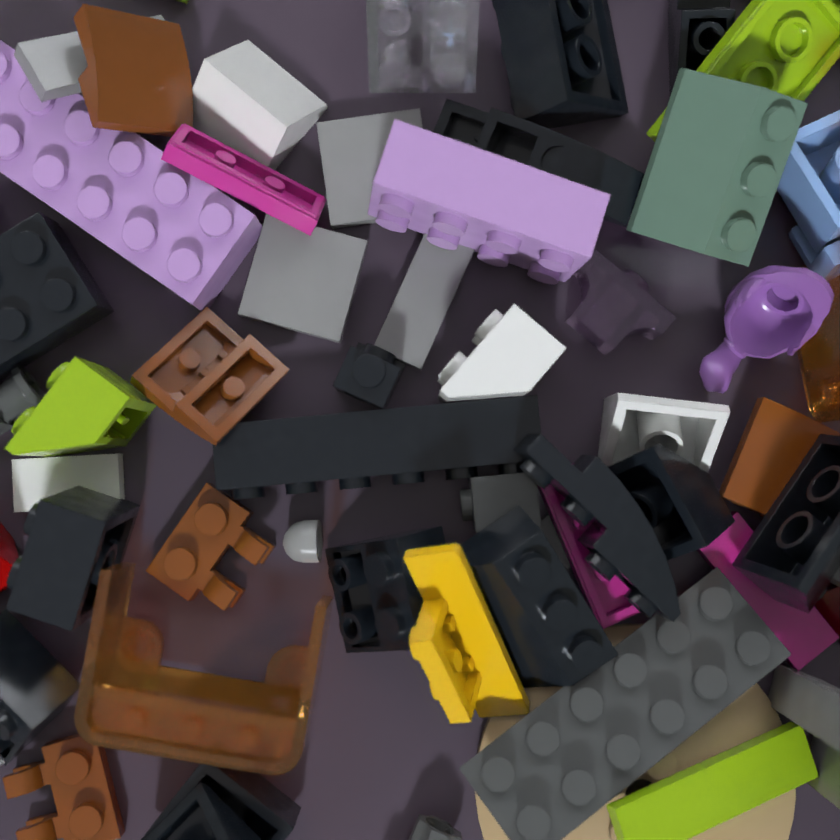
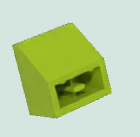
(80, 413)

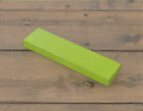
(716, 788)

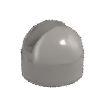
(304, 541)

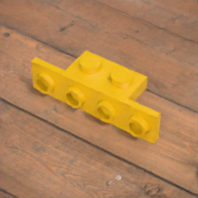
(460, 640)

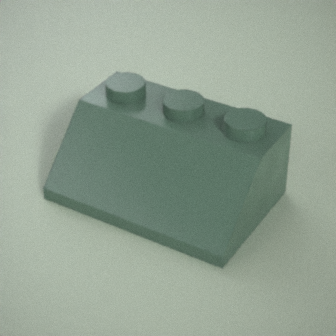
(716, 165)

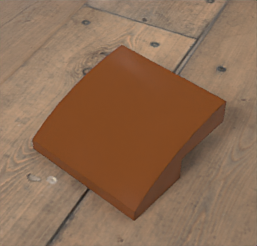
(134, 72)
(209, 376)
(769, 454)

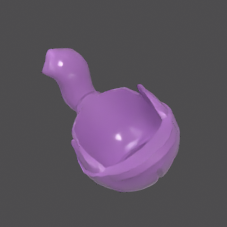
(767, 316)

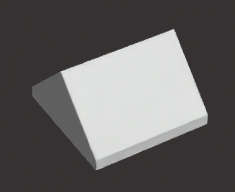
(253, 104)
(641, 421)

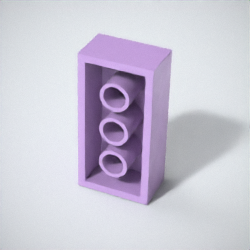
(485, 204)

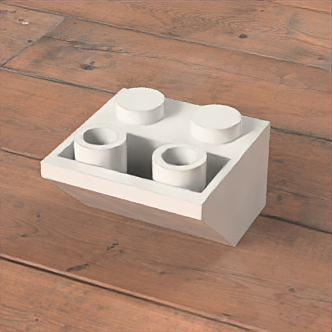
(507, 360)

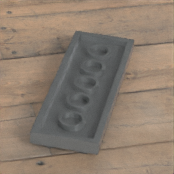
(626, 714)

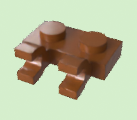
(200, 542)
(80, 790)

